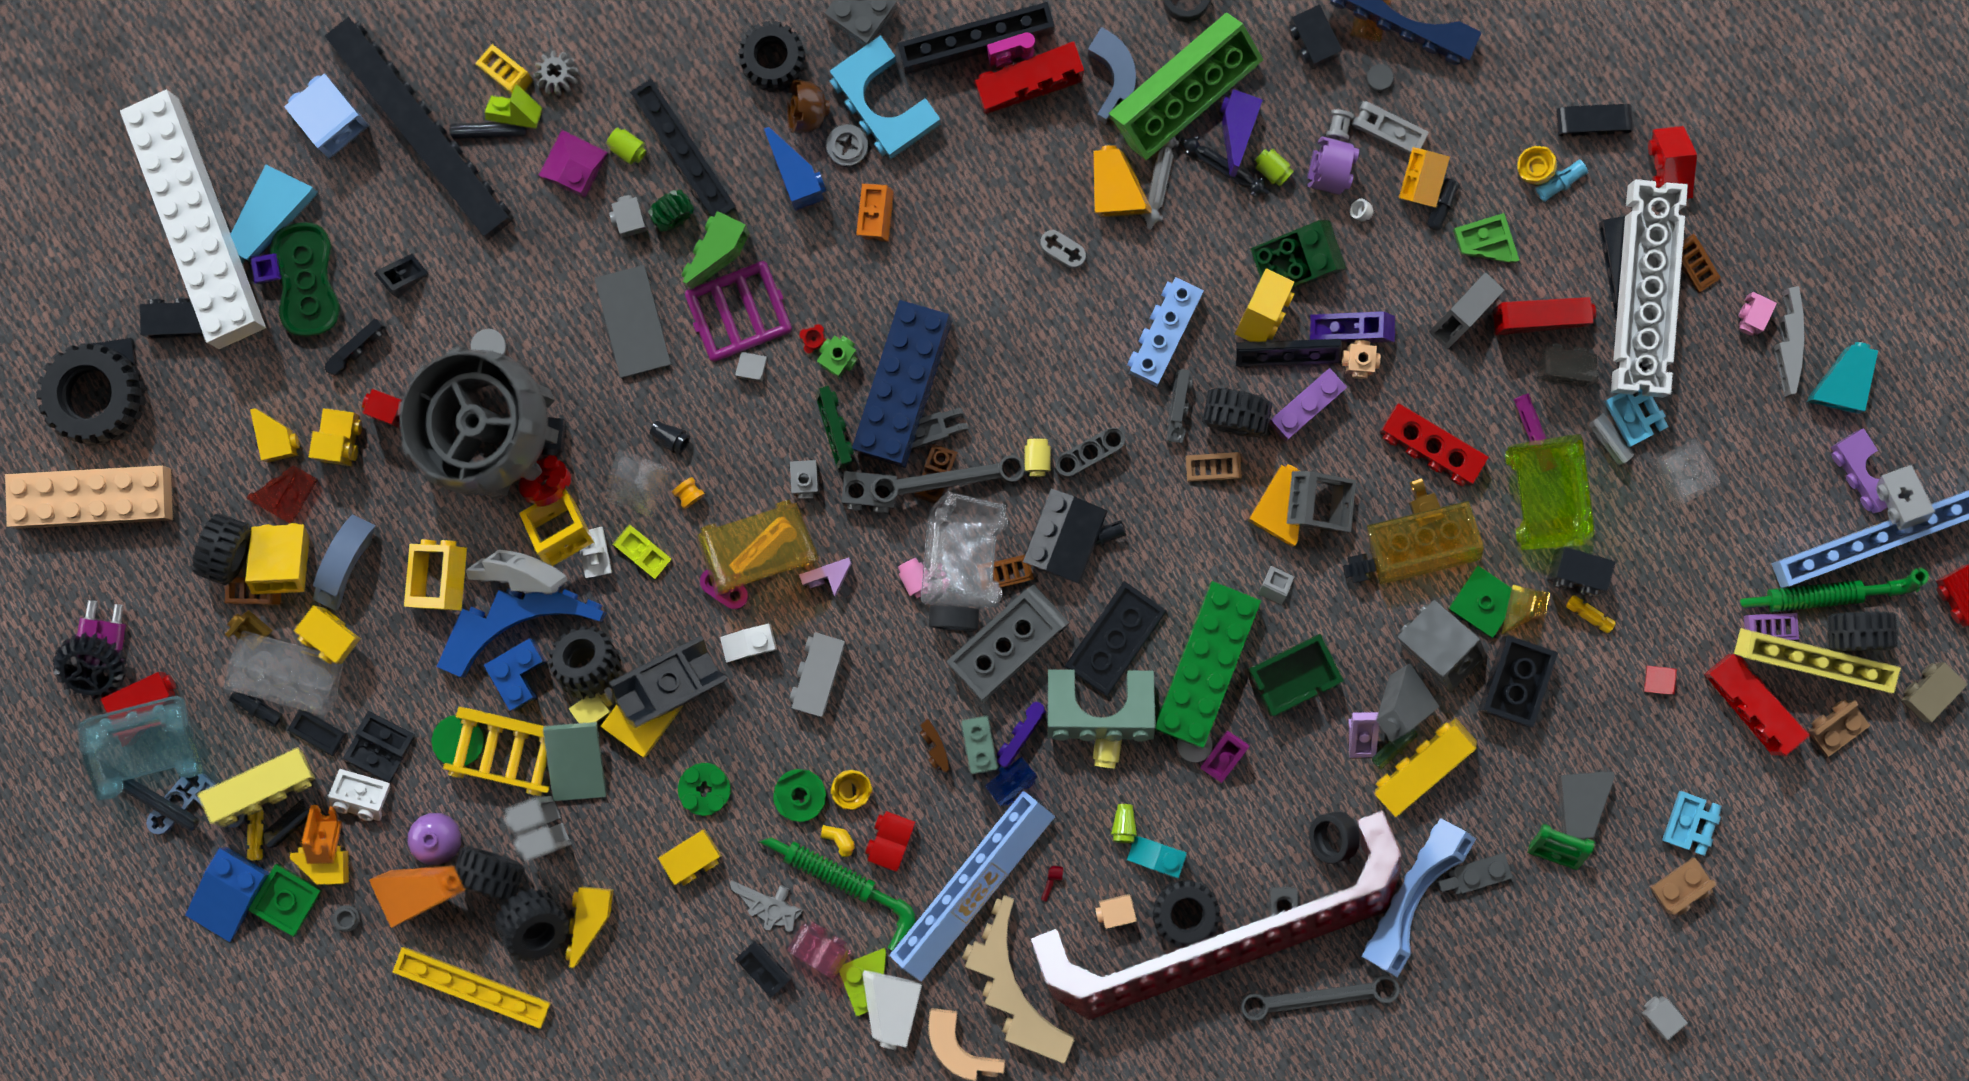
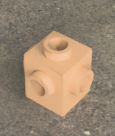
(1357, 368)

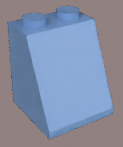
(325, 115)

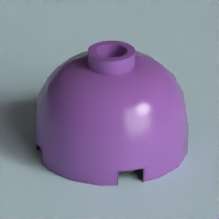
(434, 838)

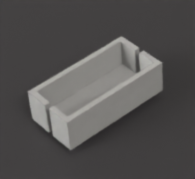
(526, 818)

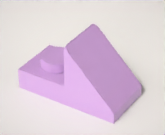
(834, 572)
(1363, 735)

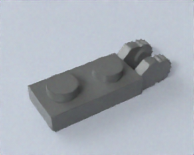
(933, 428)

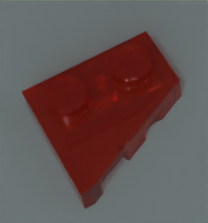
(285, 494)

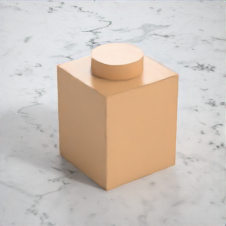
(1116, 911)

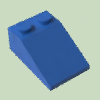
(798, 175)
(226, 893)

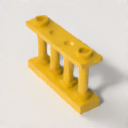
(495, 726)

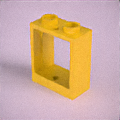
(575, 536)
(452, 575)

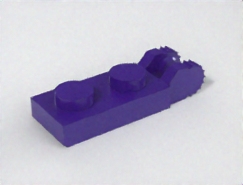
(1021, 734)

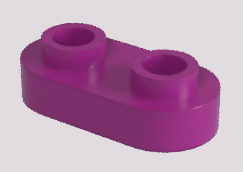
(724, 598)

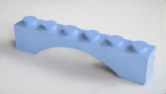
(1443, 850)

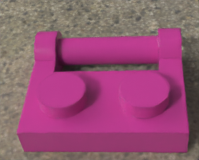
(1003, 51)

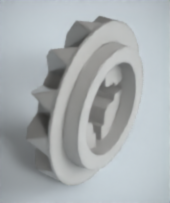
(842, 134)

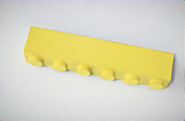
(1817, 660)

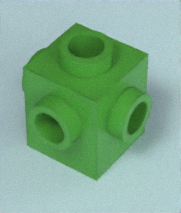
(839, 365)

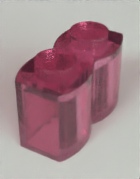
(819, 950)

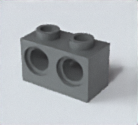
(866, 500)

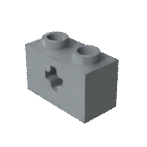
(1907, 486)

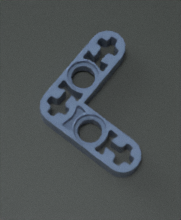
(205, 783)

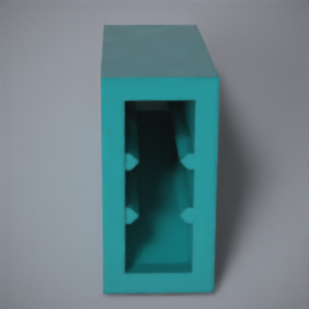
(1848, 380)

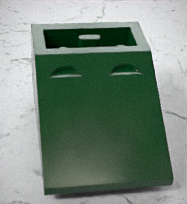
(1301, 254)

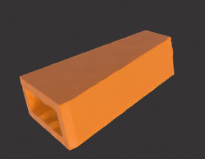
(413, 891)

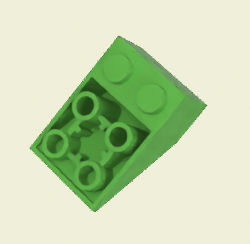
(719, 247)

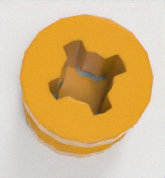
(688, 493)

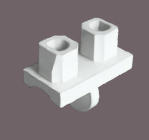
(595, 556)

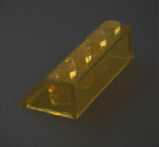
(1425, 542)

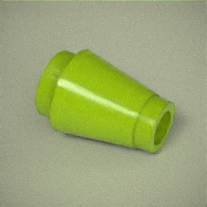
(1124, 824)

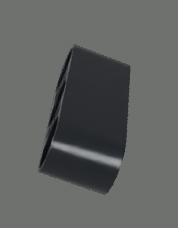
(1594, 119)

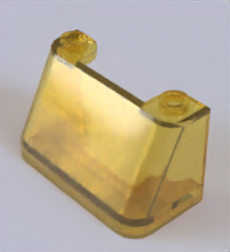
(756, 547)

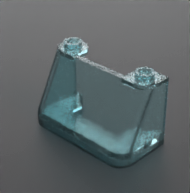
(138, 744)

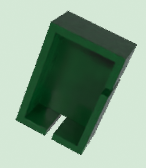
(1294, 674)

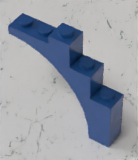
(474, 631)

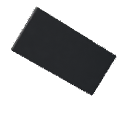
(1115, 638)

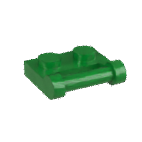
(1560, 847)

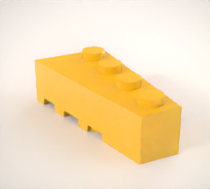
(1425, 767)

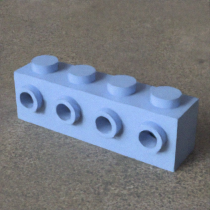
(1165, 332)

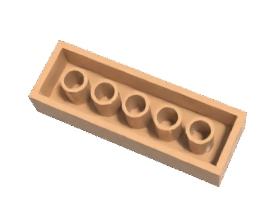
(88, 497)

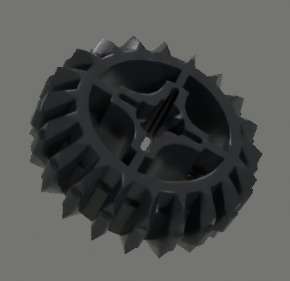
(91, 658)

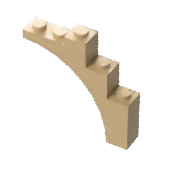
(1027, 1025)

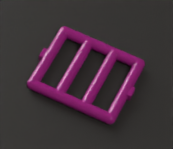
(738, 277)

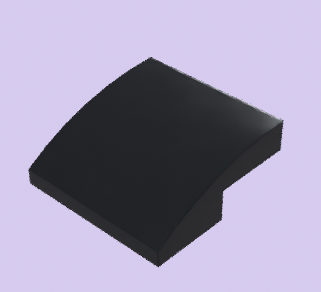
(378, 747)

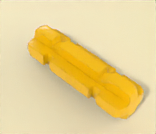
(1590, 614)
(255, 836)

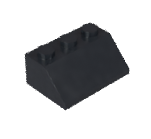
(1065, 536)

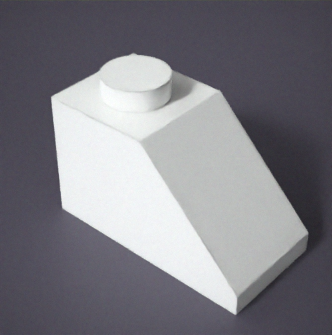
(748, 642)

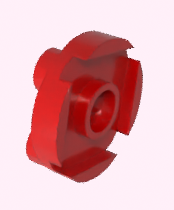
(557, 478)

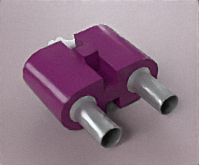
(112, 629)

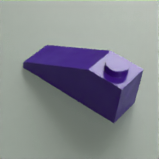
(1237, 125)
(1350, 327)

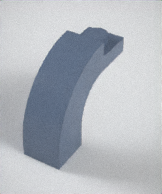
(1117, 58)
(340, 560)

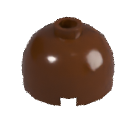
(809, 103)

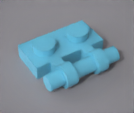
(1630, 418)
(1685, 819)

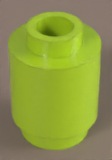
(626, 146)
(1273, 167)

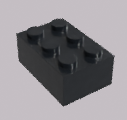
(1518, 681)

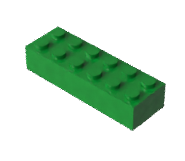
(1206, 664)

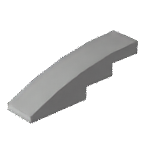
(1790, 352)

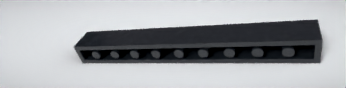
(418, 128)

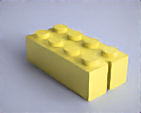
(256, 787)

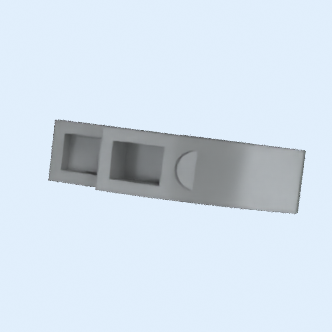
(518, 569)

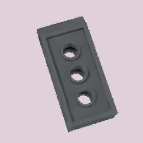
(1028, 608)

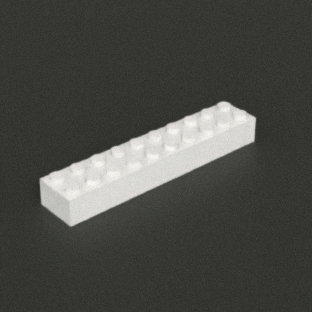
(192, 219)

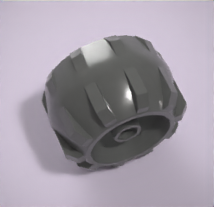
(431, 412)

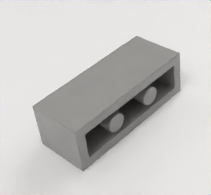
(817, 674)

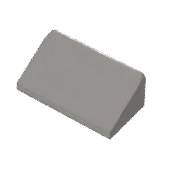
(1611, 439)

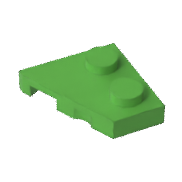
(1487, 239)

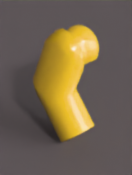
(841, 838)

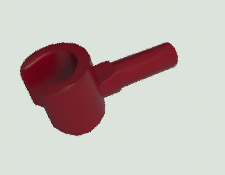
(1055, 873)

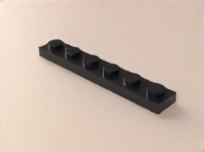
(682, 148)

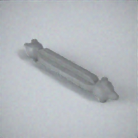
(1159, 182)

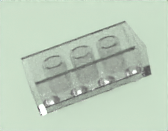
(283, 674)

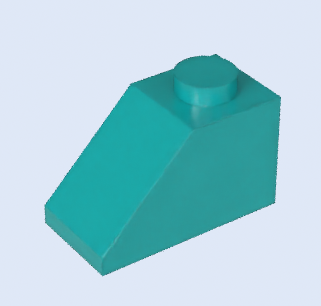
(1156, 856)

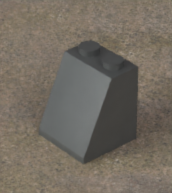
(1442, 645)

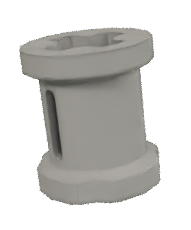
(1339, 125)

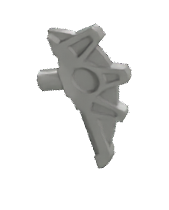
(771, 909)

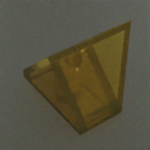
(1524, 606)

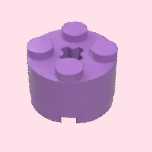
(1332, 166)

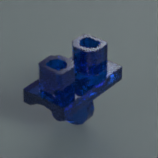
(1011, 781)

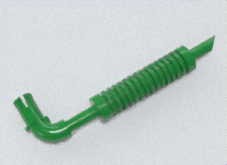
(1834, 593)
(845, 880)

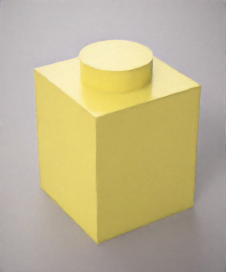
(592, 709)

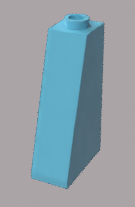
(269, 208)

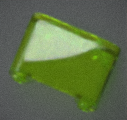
(1552, 492)

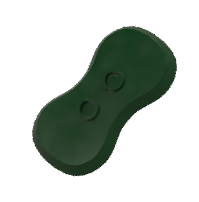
(307, 298)

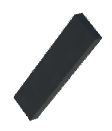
(1288, 352)

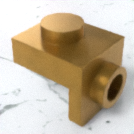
(249, 623)

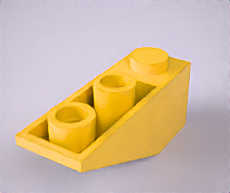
(592, 913)

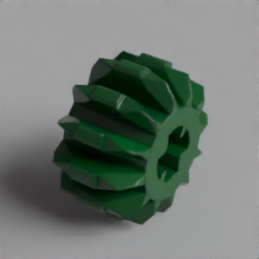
(671, 210)

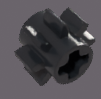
(1359, 568)

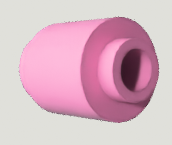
(911, 576)

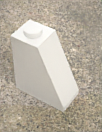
(890, 1007)

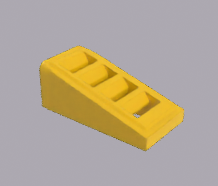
(518, 77)

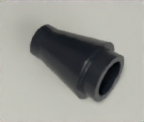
(671, 437)

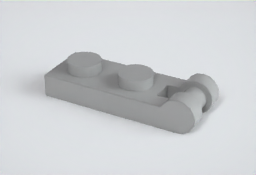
(1390, 128)

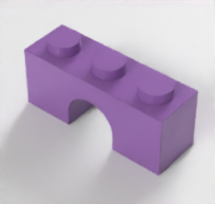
(1307, 404)
(1852, 455)

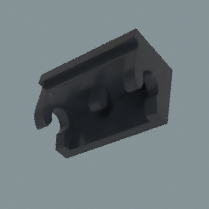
(763, 968)

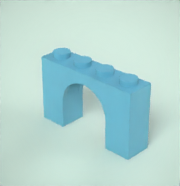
(891, 133)

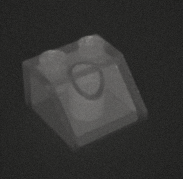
(1686, 472)

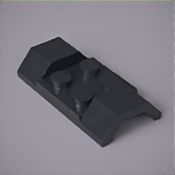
(666, 683)

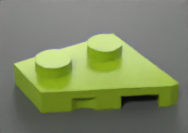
(853, 979)

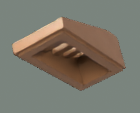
(1236, 466)

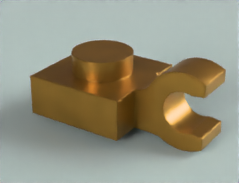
(1423, 501)

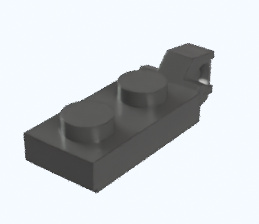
(1178, 407)
(1477, 874)

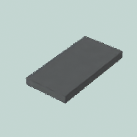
(632, 321)

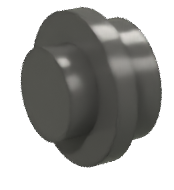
(346, 918)

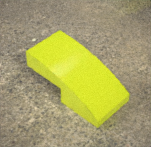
(642, 551)

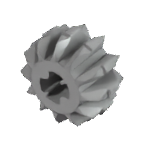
(550, 81)

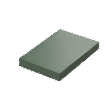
(574, 761)

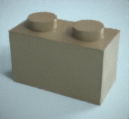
(1933, 691)

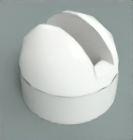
(1361, 210)

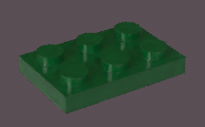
(834, 427)

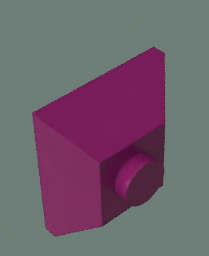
(573, 164)

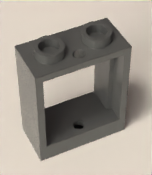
(1303, 499)

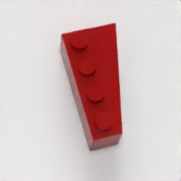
(1030, 78)
(1756, 705)

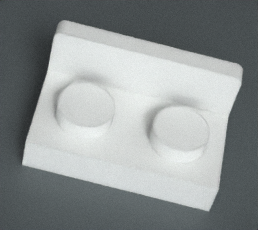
(358, 795)

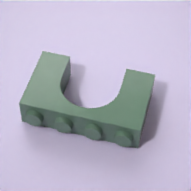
(1133, 721)

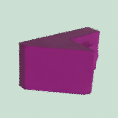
(1224, 756)

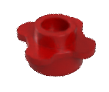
(807, 334)

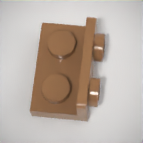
(1839, 727)
(1683, 887)

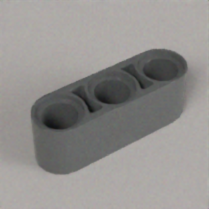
(1099, 443)

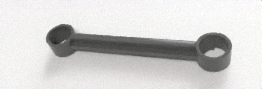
(947, 479)
(1320, 997)

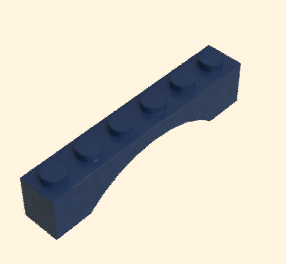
(1451, 40)

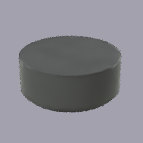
(1379, 77)

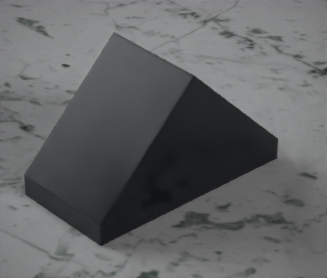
(401, 275)

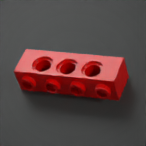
(1471, 459)

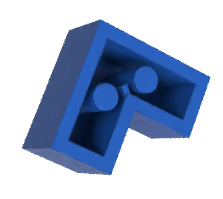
(509, 673)

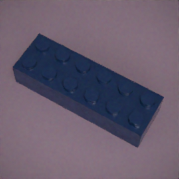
(902, 383)

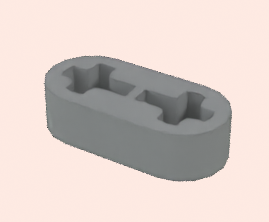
(1066, 243)

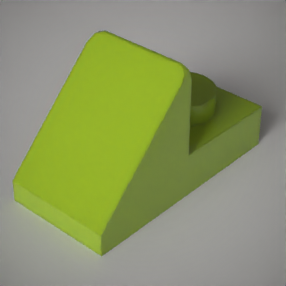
(517, 110)

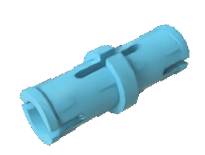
(1562, 180)

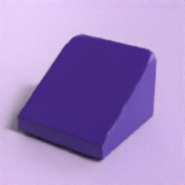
(265, 268)

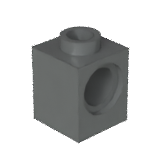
(1279, 893)

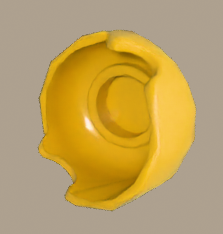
(1543, 165)
(842, 789)

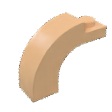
(951, 1054)

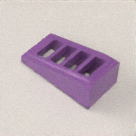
(1750, 624)

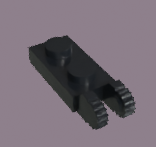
(353, 348)

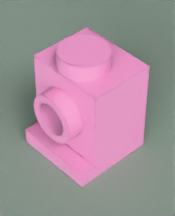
(1755, 314)

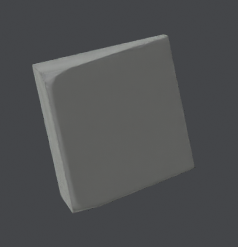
(751, 367)
(1276, 585)

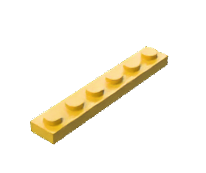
(471, 987)

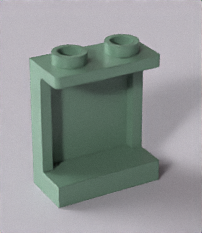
(979, 744)

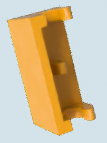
(1424, 177)

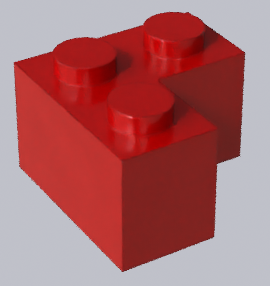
(1673, 157)

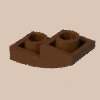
(938, 460)
(939, 756)

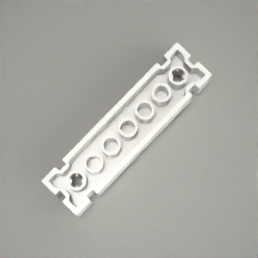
(1649, 288)

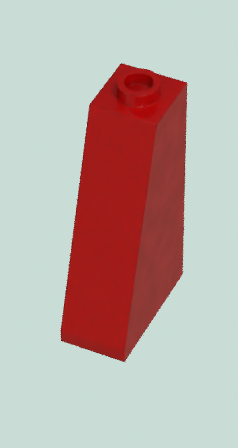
(1543, 315)

